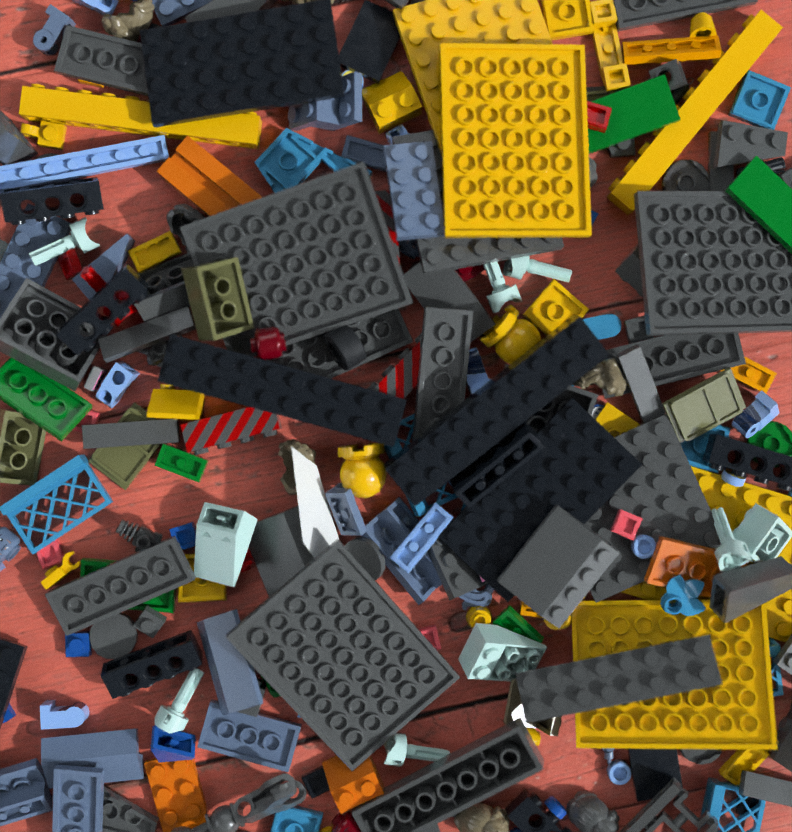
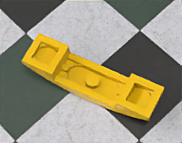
(607, 46)

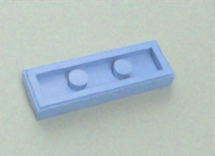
(421, 538)

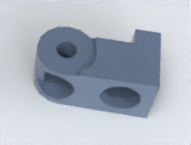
(50, 36)

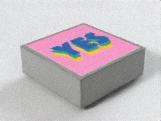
(95, 378)

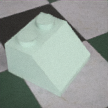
(763, 533)

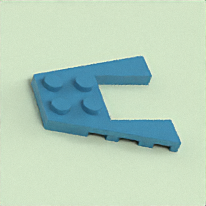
(294, 158)

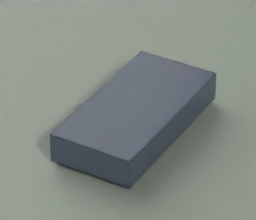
(363, 150)

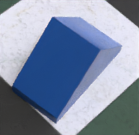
(172, 746)

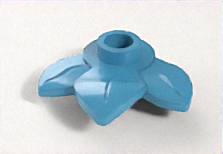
(685, 594)

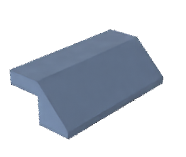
(388, 532)
(230, 671)
(110, 750)
(23, 792)

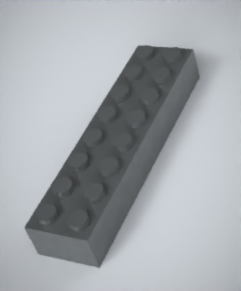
(618, 678)
(453, 782)

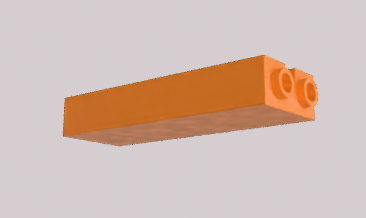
(205, 179)

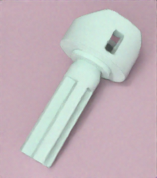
(77, 238)
(523, 264)
(501, 292)
(731, 552)
(171, 717)
(398, 750)

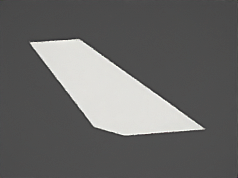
(314, 511)

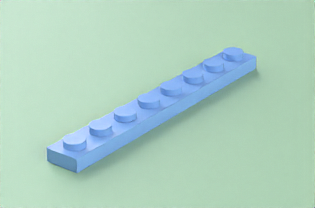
(84, 163)

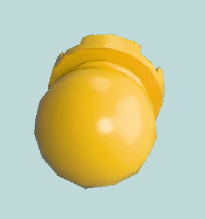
(511, 335)
(362, 469)

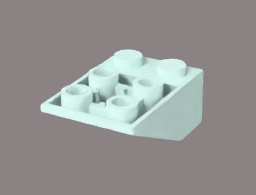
(222, 543)
(498, 653)

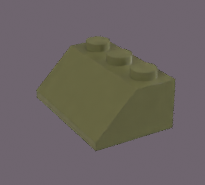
(218, 299)
(19, 448)

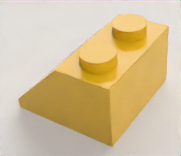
(391, 102)
(175, 403)

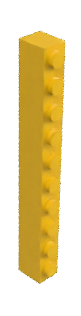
(695, 111)
(132, 117)

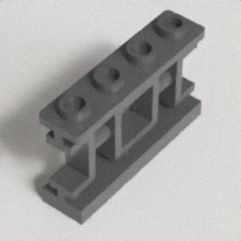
(647, 818)

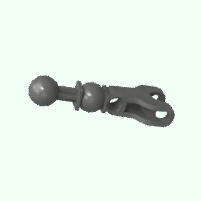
(266, 800)

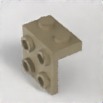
(515, 710)

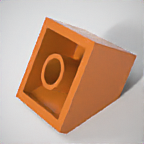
(355, 786)

